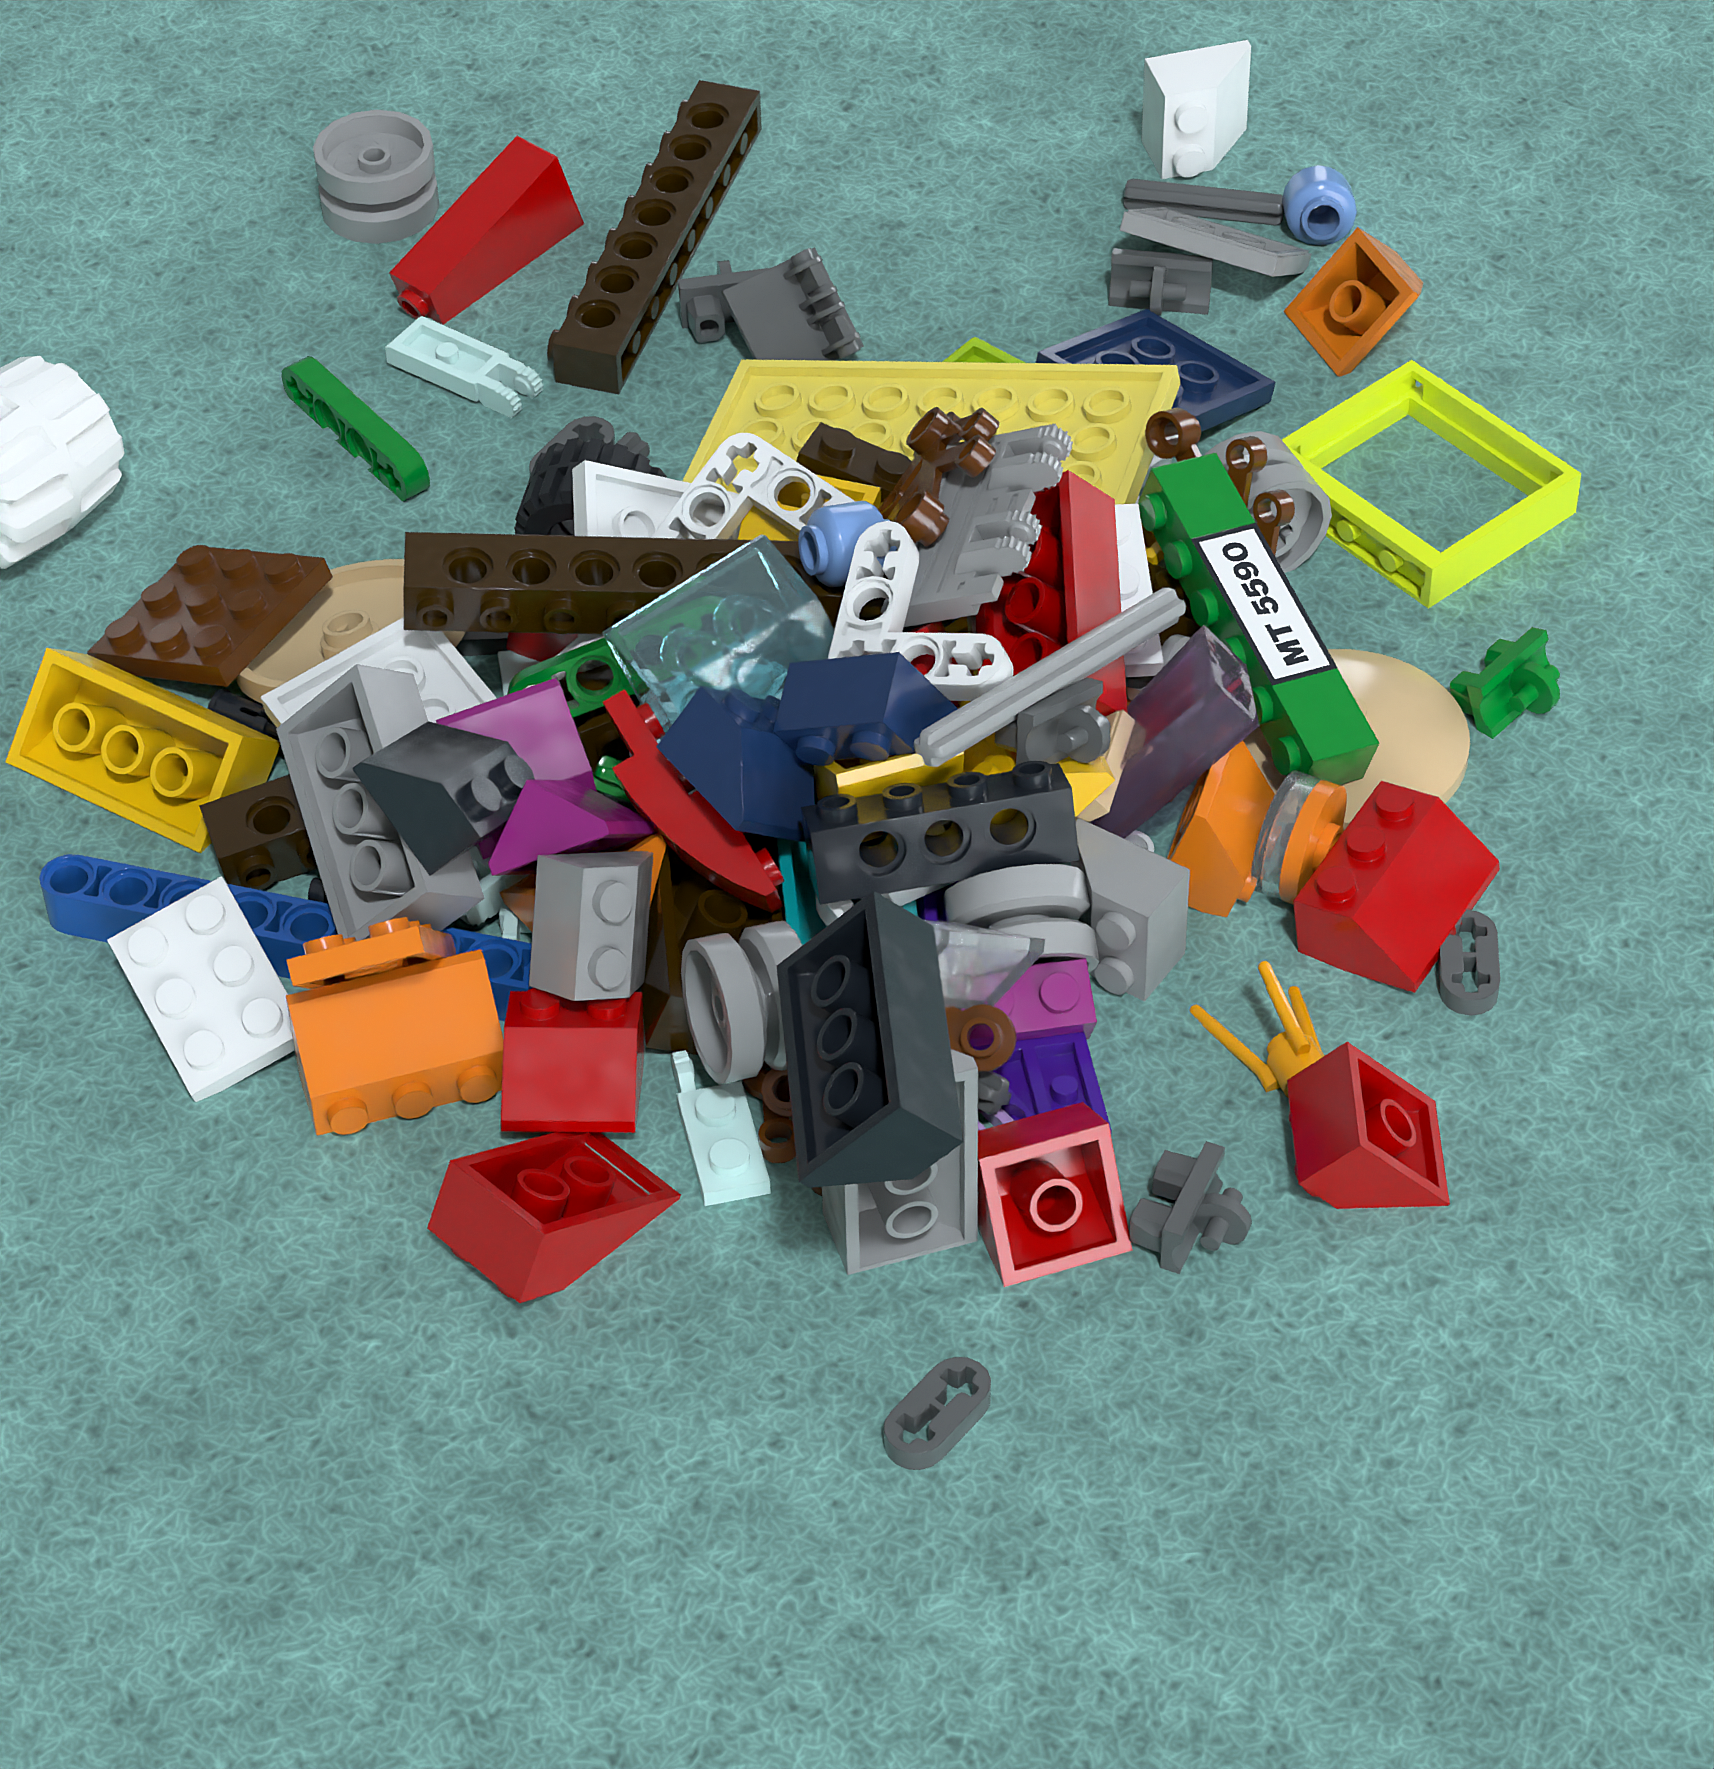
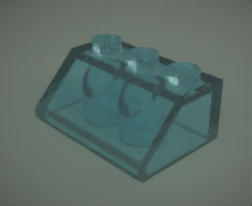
(722, 631)

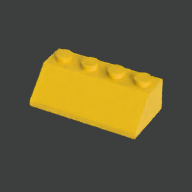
(134, 746)

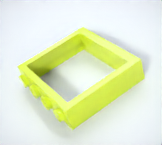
(1386, 544)

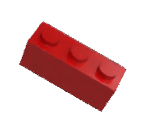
(1393, 888)

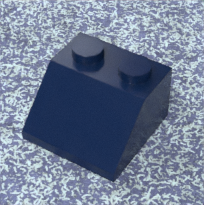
(856, 708)
(739, 764)

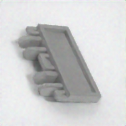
(986, 525)

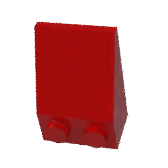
(545, 1209)

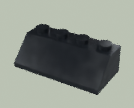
(868, 1049)

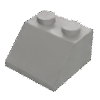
(1134, 910)
(591, 924)

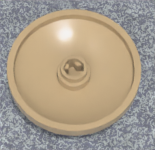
(342, 613)
(1412, 716)

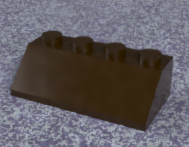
(682, 910)

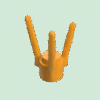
(1287, 1051)

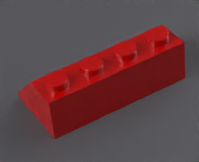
(1066, 587)

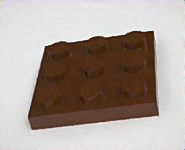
(211, 614)

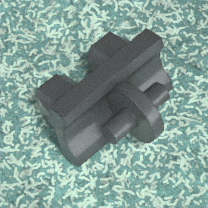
(1160, 281)
(703, 304)
(1060, 727)
(1196, 1209)

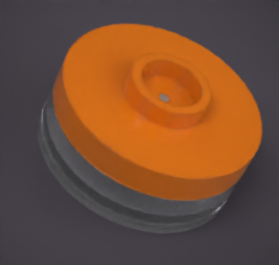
(1297, 834)

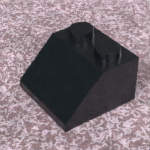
(445, 789)

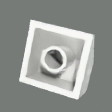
(1195, 107)

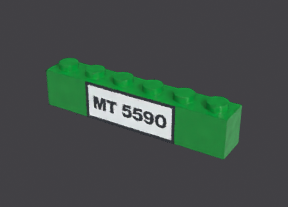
(1254, 611)

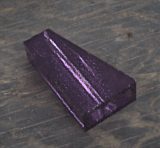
(1180, 728)

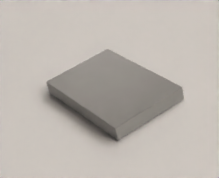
(1216, 241)

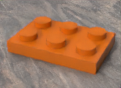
(390, 947)

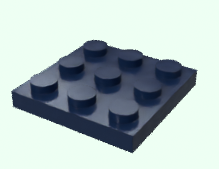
(1212, 382)

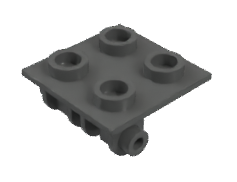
(793, 312)

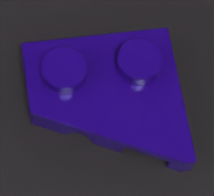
(1050, 1076)

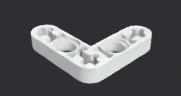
(754, 488)
(886, 633)

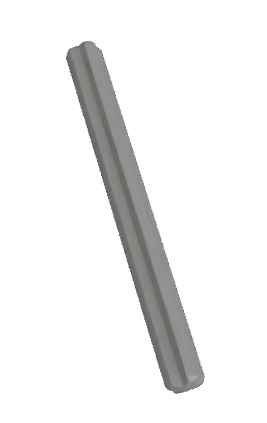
(1053, 673)

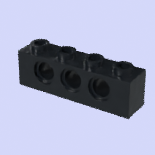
(910, 859)

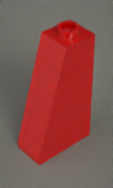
(488, 233)

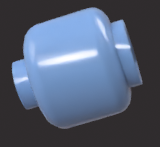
(1319, 205)
(831, 537)

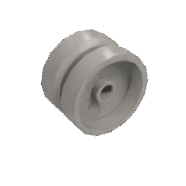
(376, 176)
(1312, 505)
(1030, 902)
(736, 999)

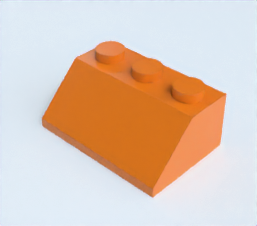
(397, 1043)

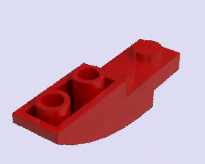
(687, 821)

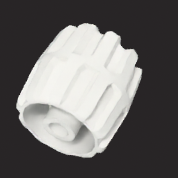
(54, 454)

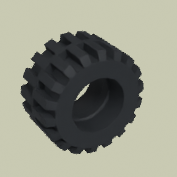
(548, 498)

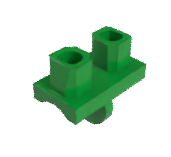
(1513, 681)

